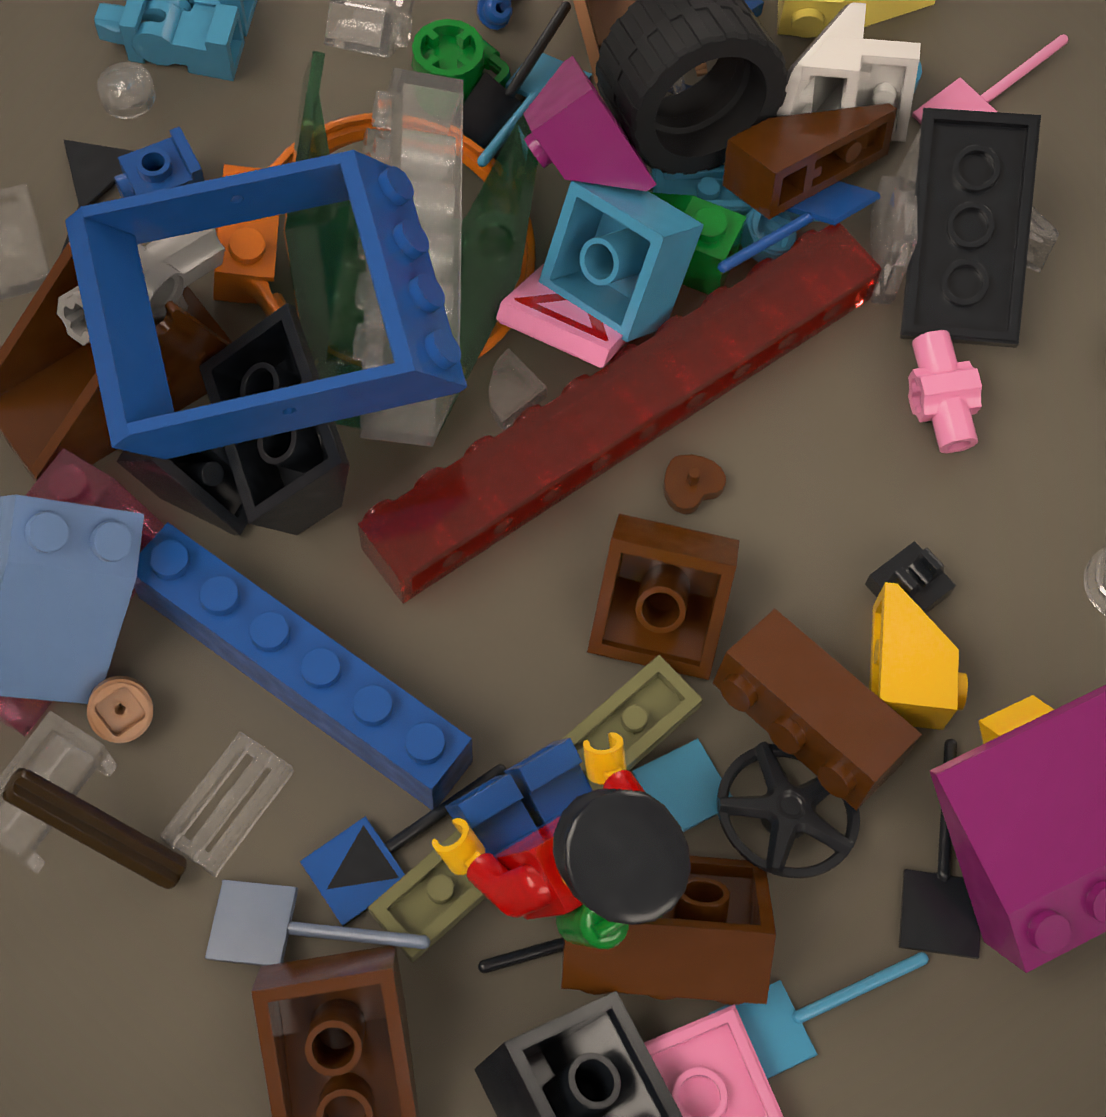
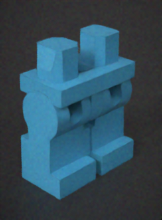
(184, 32)

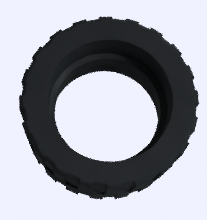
(663, 42)

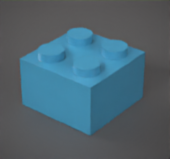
(620, 256)

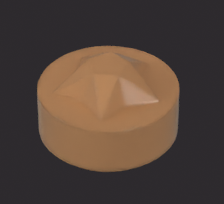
(120, 709)

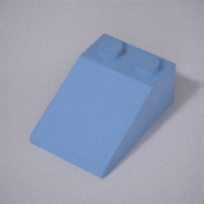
(62, 594)

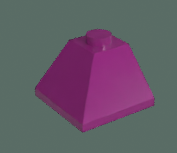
(581, 134)

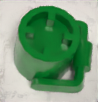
(457, 52)

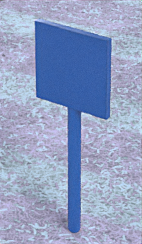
(827, 206)

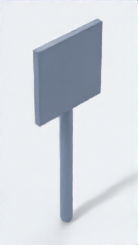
(256, 921)

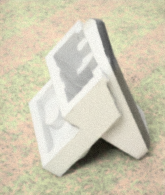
(852, 71)

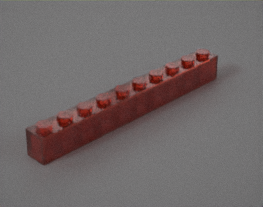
(615, 411)

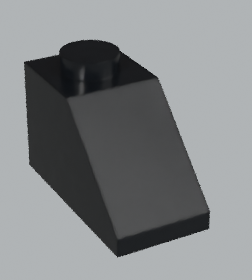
(195, 483)

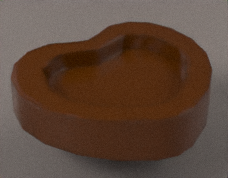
(691, 481)

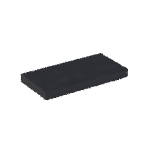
(971, 226)

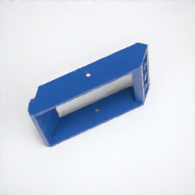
(125, 334)

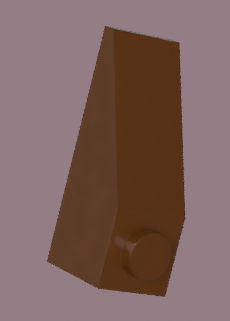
(803, 154)

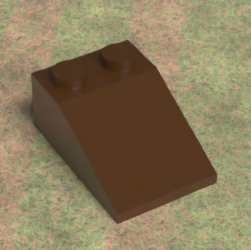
(336, 1036)

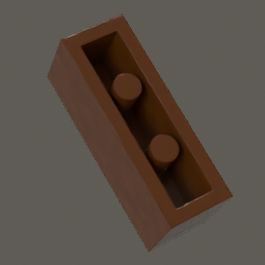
(815, 709)

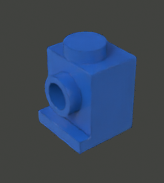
(159, 166)

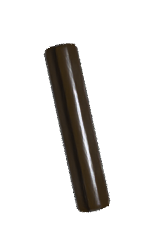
(94, 828)

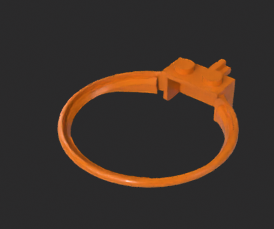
(252, 244)

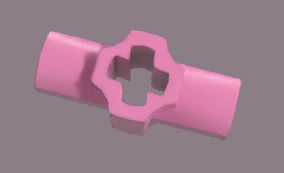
(944, 391)

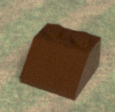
(663, 595)

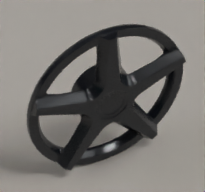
(785, 813)

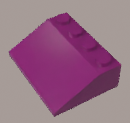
(1033, 831)

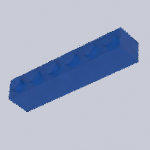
(303, 667)

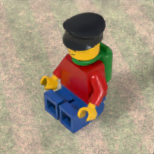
(559, 849)

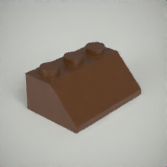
(705, 948)

